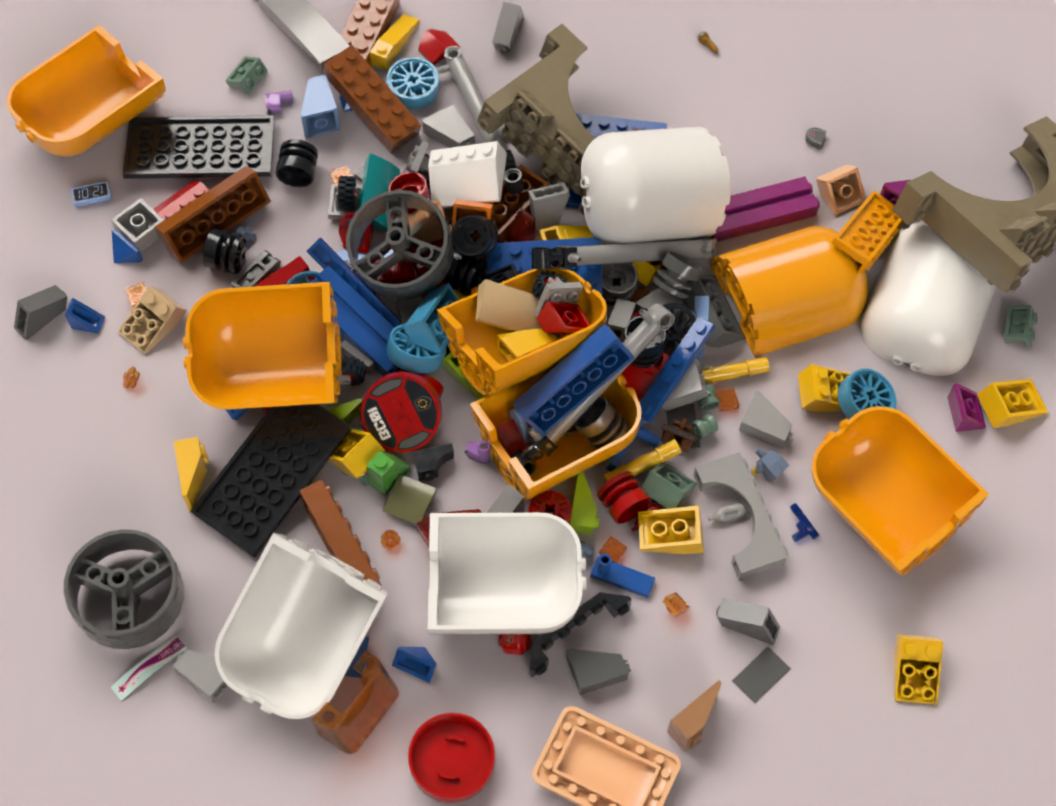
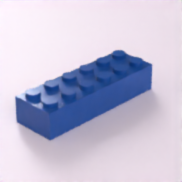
(573, 380)

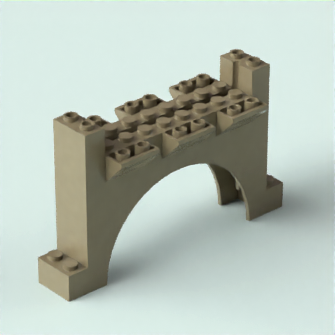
(540, 112)
(989, 233)

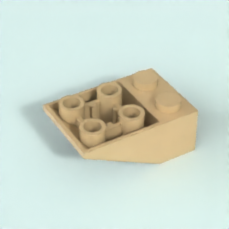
(151, 319)

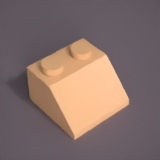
(841, 189)

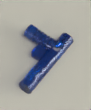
(802, 525)

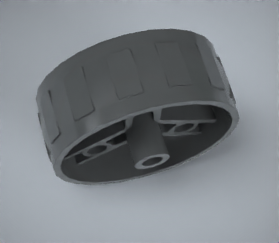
(398, 239)
(84, 569)

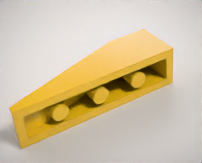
(392, 42)

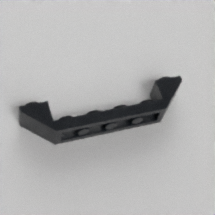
(614, 604)

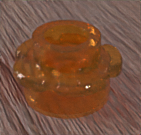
(390, 534)

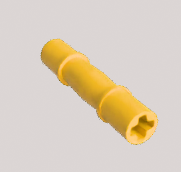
(736, 370)
(647, 461)

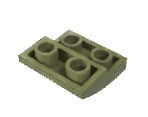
(409, 499)

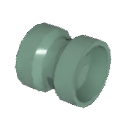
(710, 402)
(703, 427)

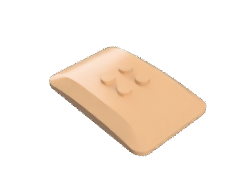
(603, 764)

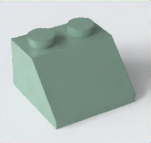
(668, 486)

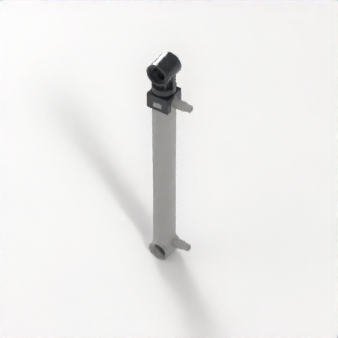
(474, 100)
(620, 253)
(655, 321)

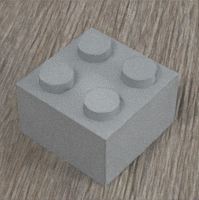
(138, 224)

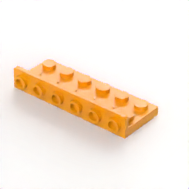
(869, 230)

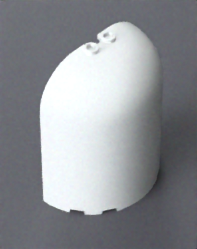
(655, 185)
(926, 304)
(503, 573)
(295, 628)

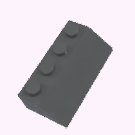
(720, 312)

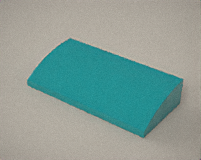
(376, 180)

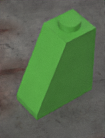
(385, 470)

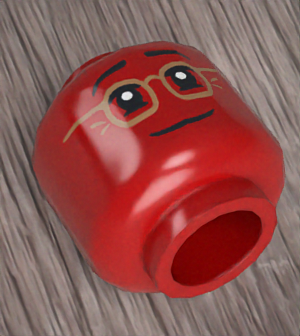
(514, 643)

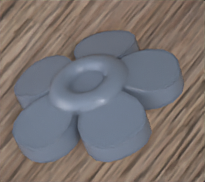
(246, 232)
(586, 549)

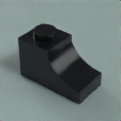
(431, 459)

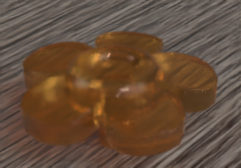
(639, 294)
(130, 378)

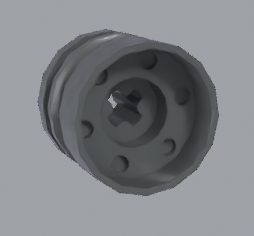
(676, 277)

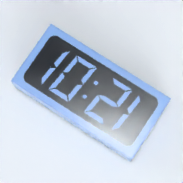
(91, 194)

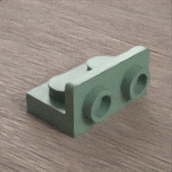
(247, 74)
(1020, 324)

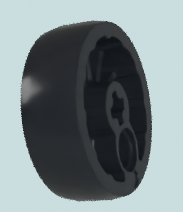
(677, 327)

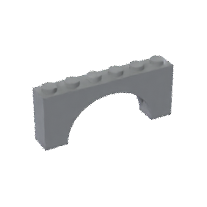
(732, 477)

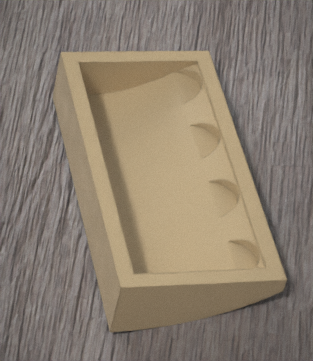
(506, 307)

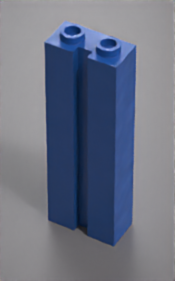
(360, 322)

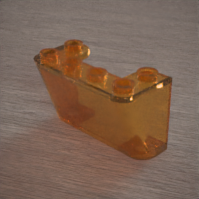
(353, 727)

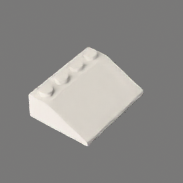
(467, 173)

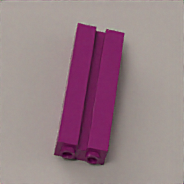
(768, 208)

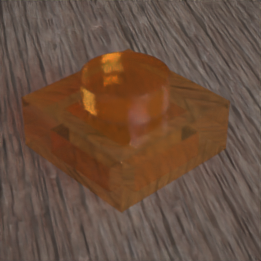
(341, 171)
(135, 293)
(727, 400)
(614, 549)
(675, 604)

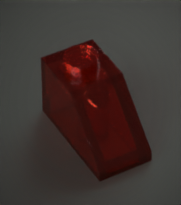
(522, 227)
(510, 437)

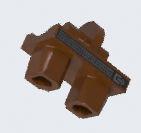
(670, 432)

